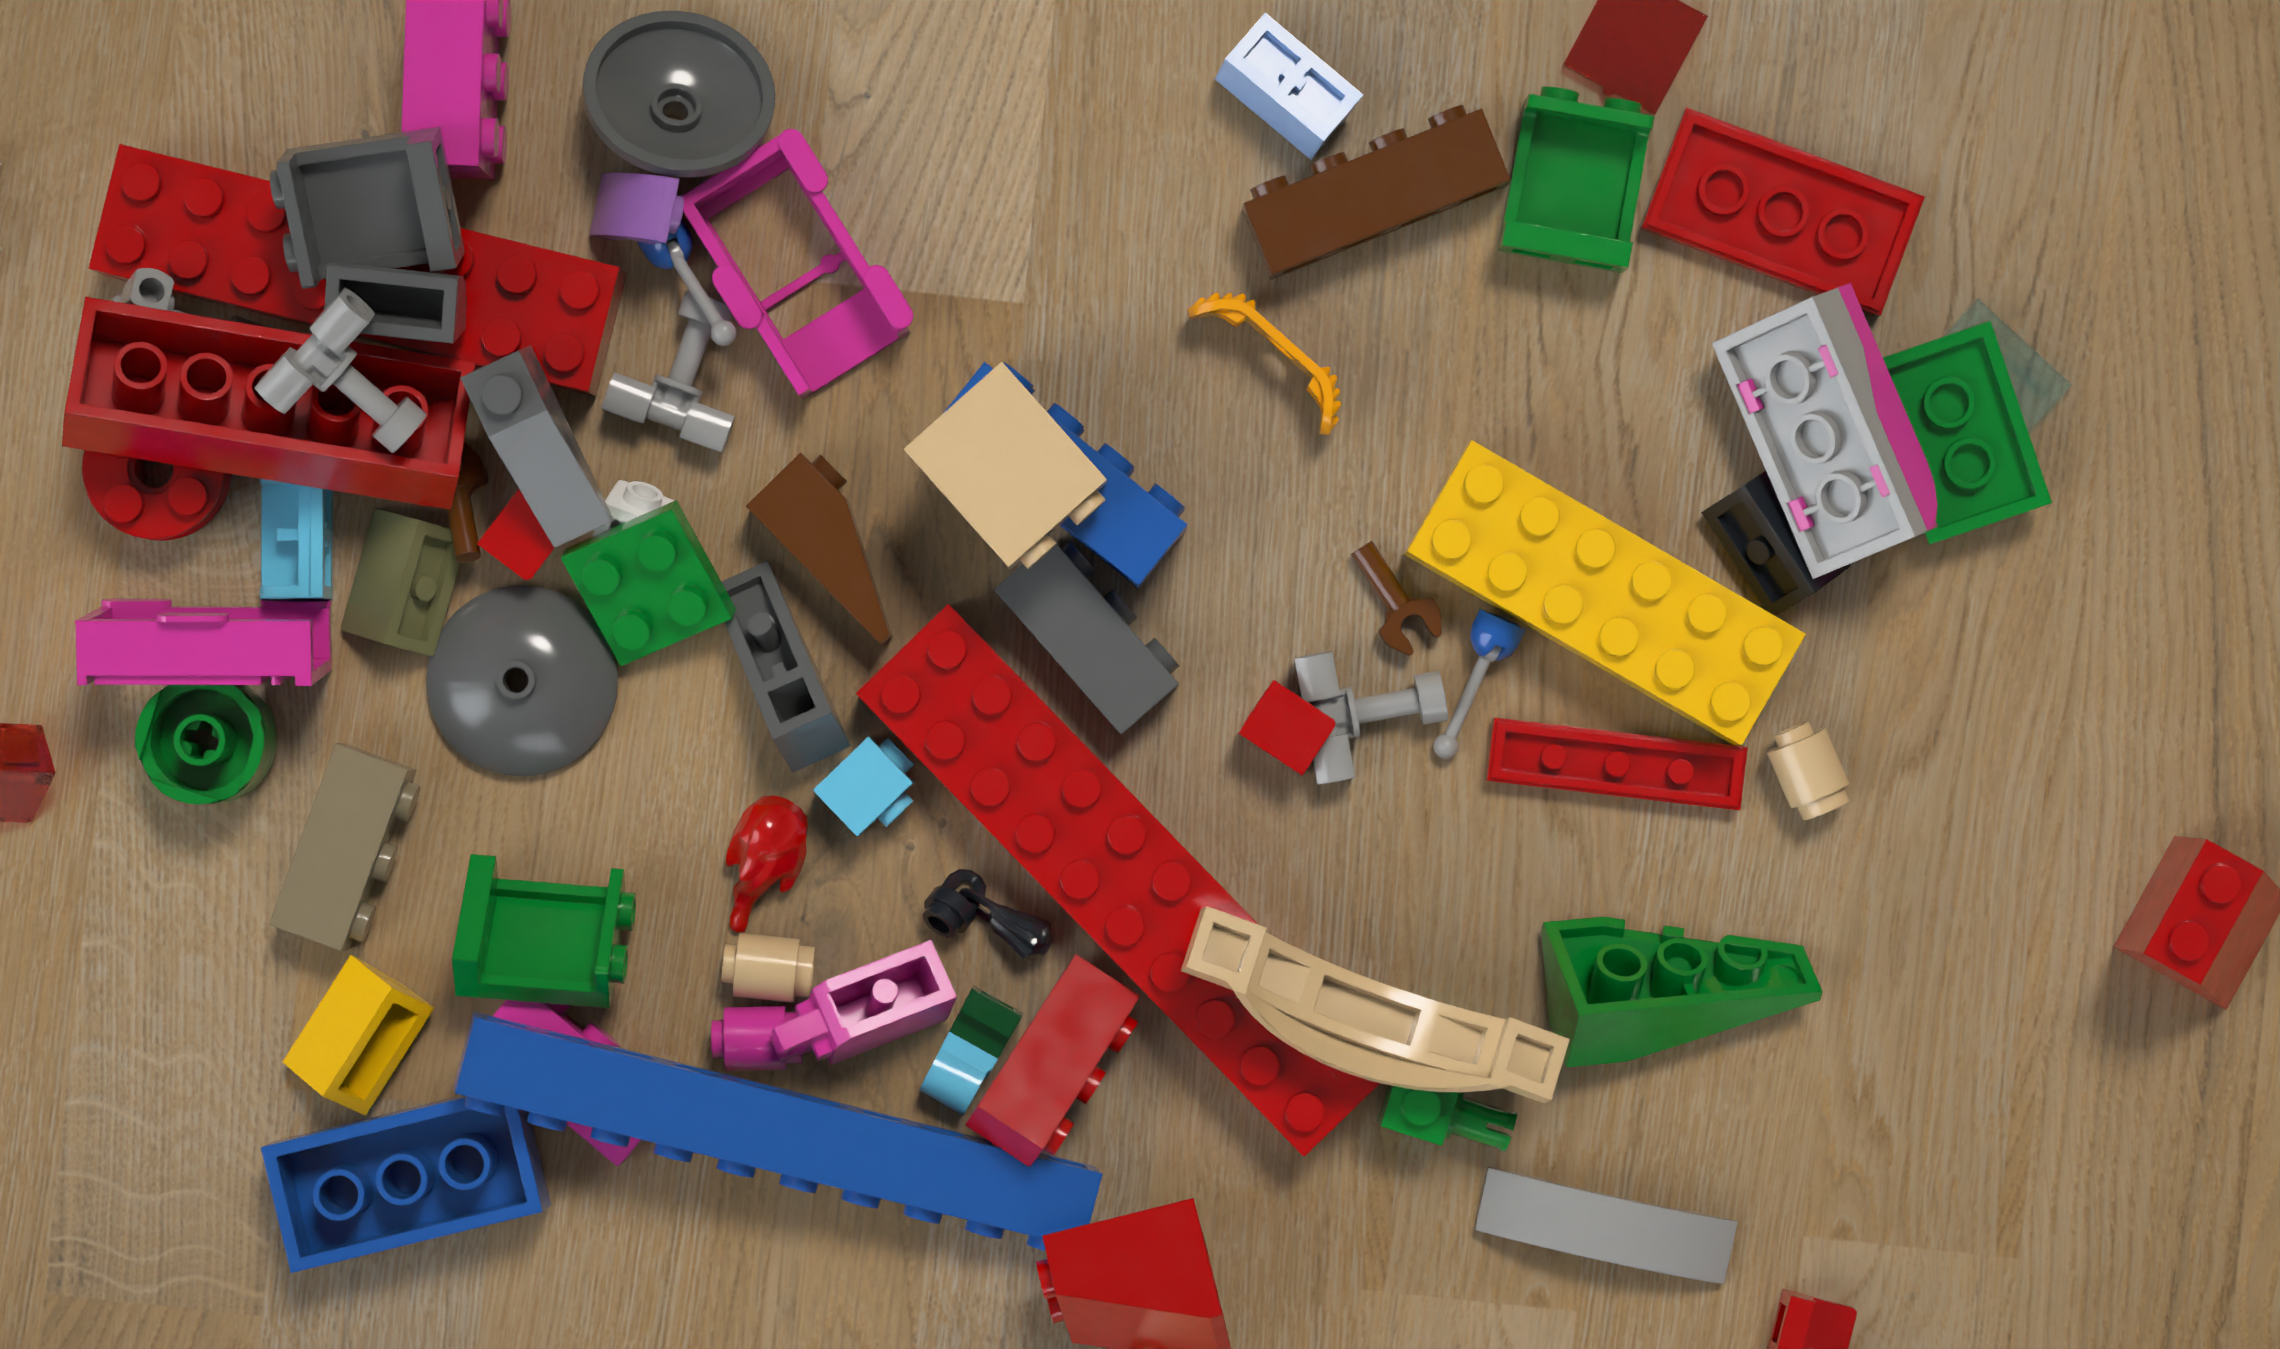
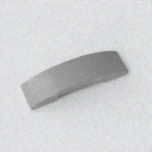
(1605, 1226)

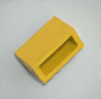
(357, 1035)

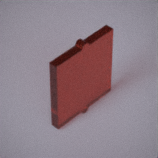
(1635, 47)

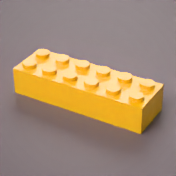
(1604, 594)

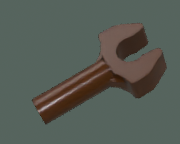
(461, 514)
(1395, 600)

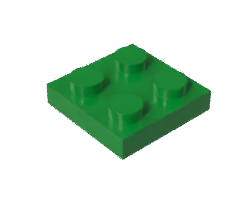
(648, 583)

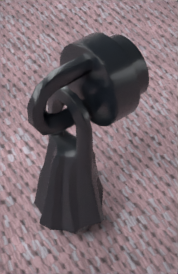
(954, 912)

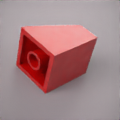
(2202, 918)
(1135, 1282)

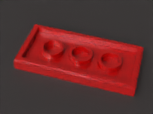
(1781, 211)

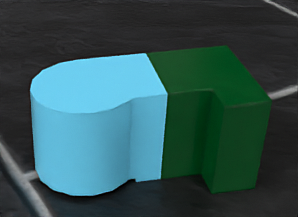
(970, 1049)

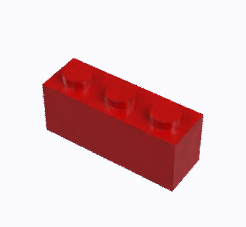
(1055, 1062)

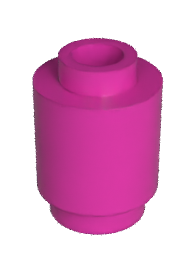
(745, 1038)

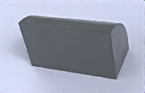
(404, 300)

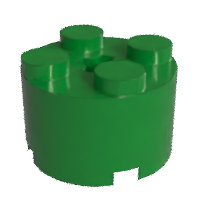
(175, 759)

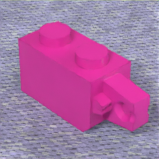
(869, 1007)

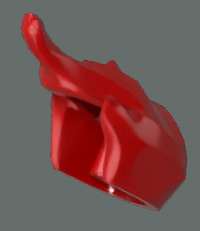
(767, 846)

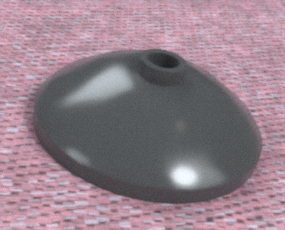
(681, 69)
(568, 686)

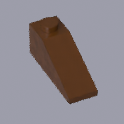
(820, 530)

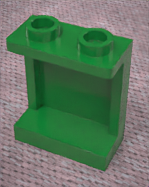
(1575, 180)
(541, 938)

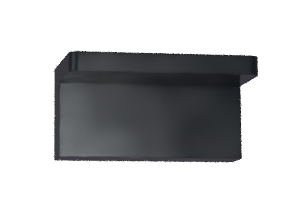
(1763, 545)

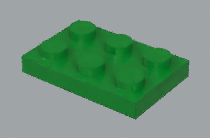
(1969, 430)

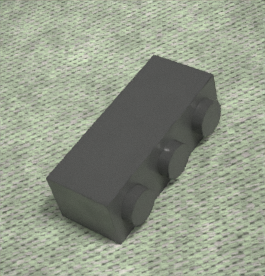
(1090, 635)

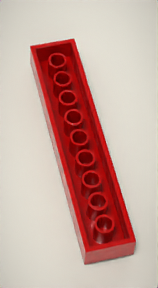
(1094, 856)

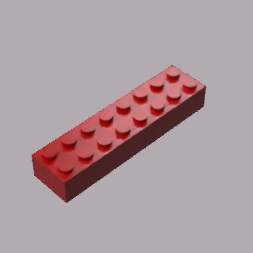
(225, 246)

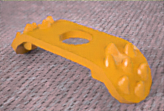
(1236, 311)

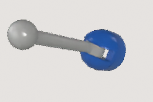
(676, 254)
(1493, 640)

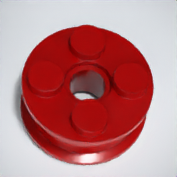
(150, 513)

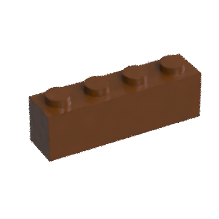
(1376, 192)

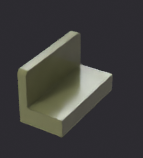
(402, 583)

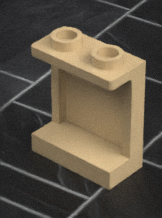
(1008, 468)

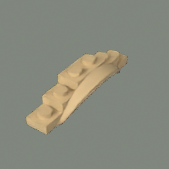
(1368, 1024)

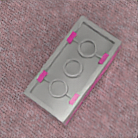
(1830, 430)

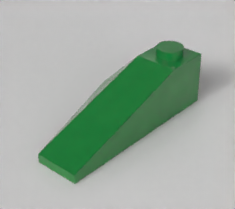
(1647, 992)

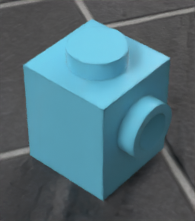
(869, 785)

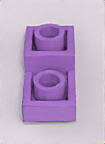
(637, 208)

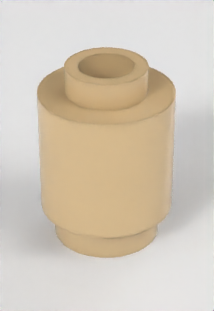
(1809, 770)
(768, 967)

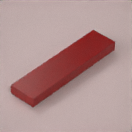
(1616, 763)

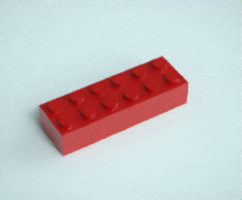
(187, 397)

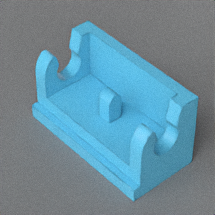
(296, 541)

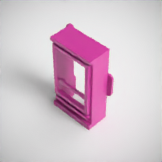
(841, 335)
(204, 645)

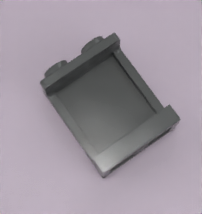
(368, 204)

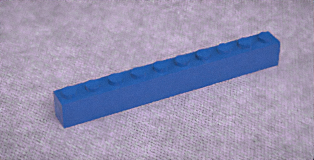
(770, 1130)

